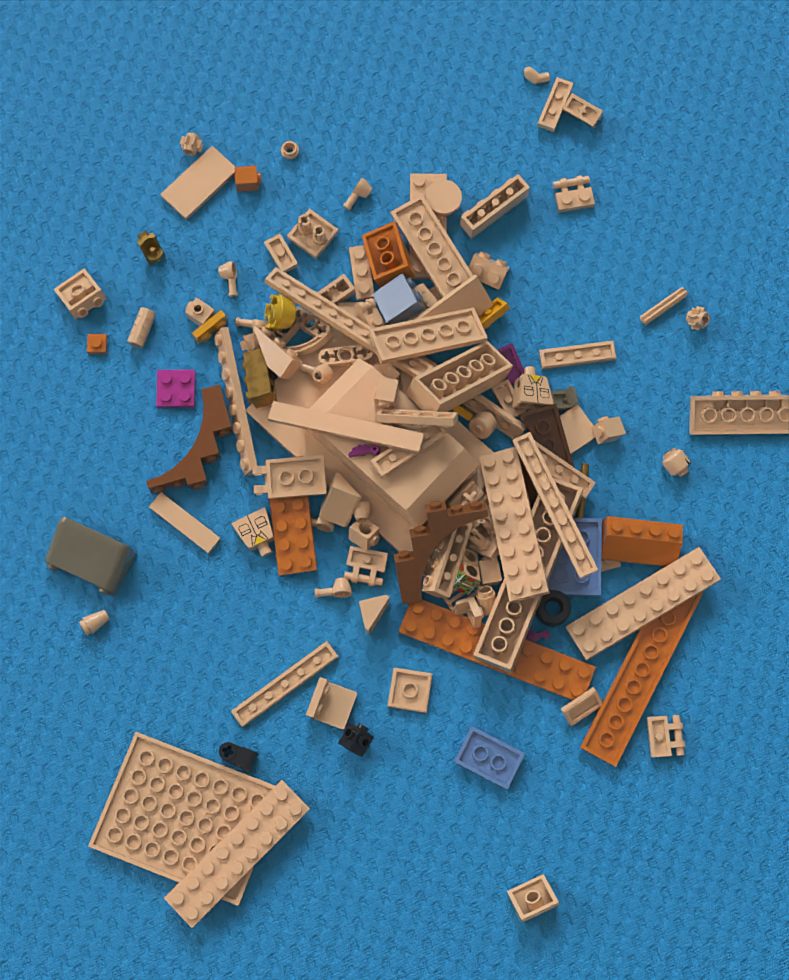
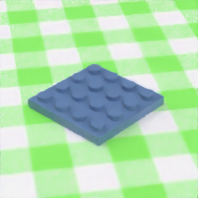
(564, 576)

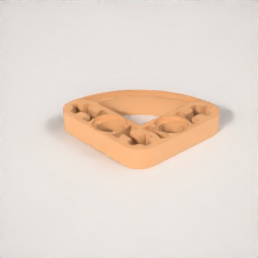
(301, 322)

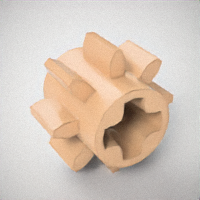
(191, 144)
(698, 318)
(250, 342)

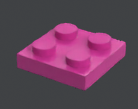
(176, 388)

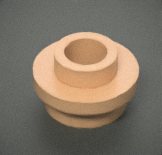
(289, 145)

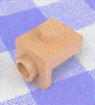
(470, 606)

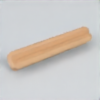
(663, 306)

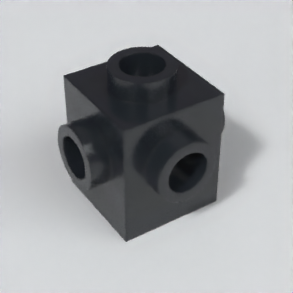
(356, 739)

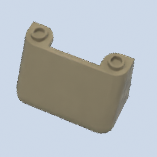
(89, 555)

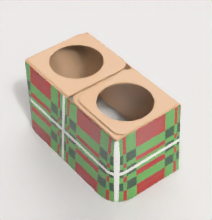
(468, 573)

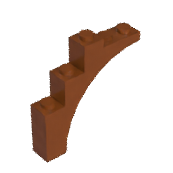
(205, 449)
(424, 541)

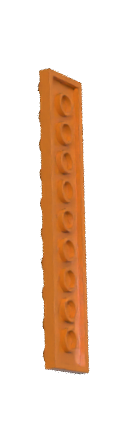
(534, 665)
(636, 683)

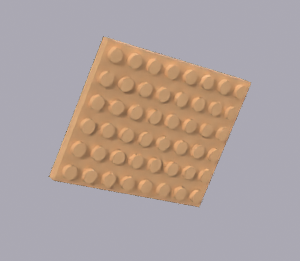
(173, 810)

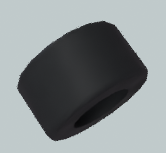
(565, 609)

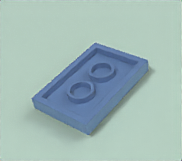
(489, 757)

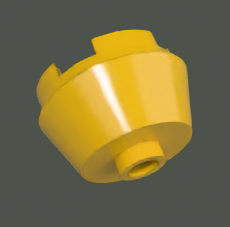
(280, 312)

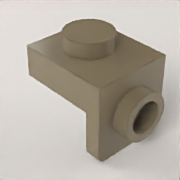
(565, 399)

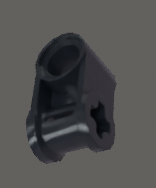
(242, 757)

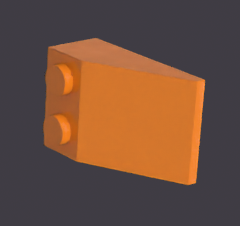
(387, 254)

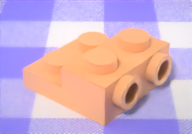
(80, 294)

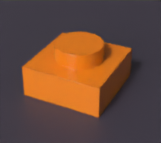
(97, 343)

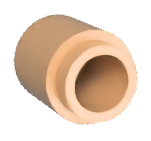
(485, 598)

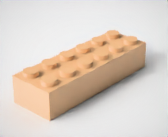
(459, 379)

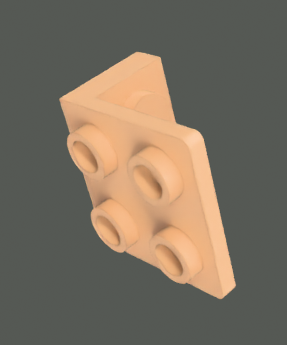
(331, 704)

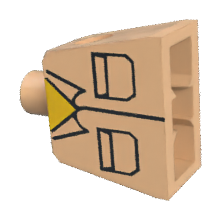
(531, 391)
(255, 531)

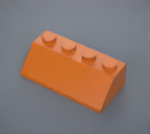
(641, 541)

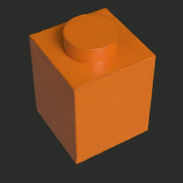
(247, 178)

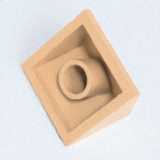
(339, 502)
(372, 611)
(532, 898)

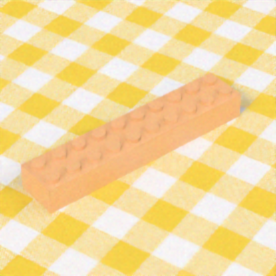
(510, 621)

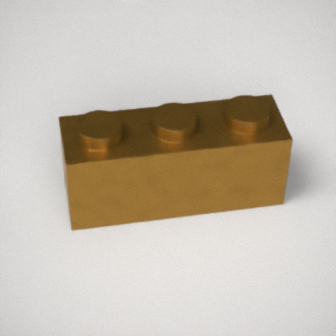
(258, 379)

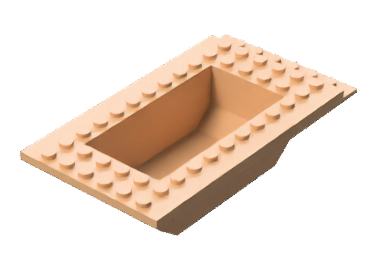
(402, 494)

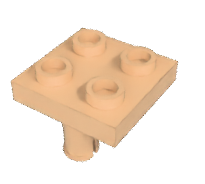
(312, 233)
(484, 539)

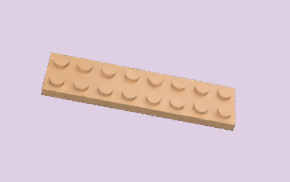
(514, 525)
(643, 603)
(236, 854)

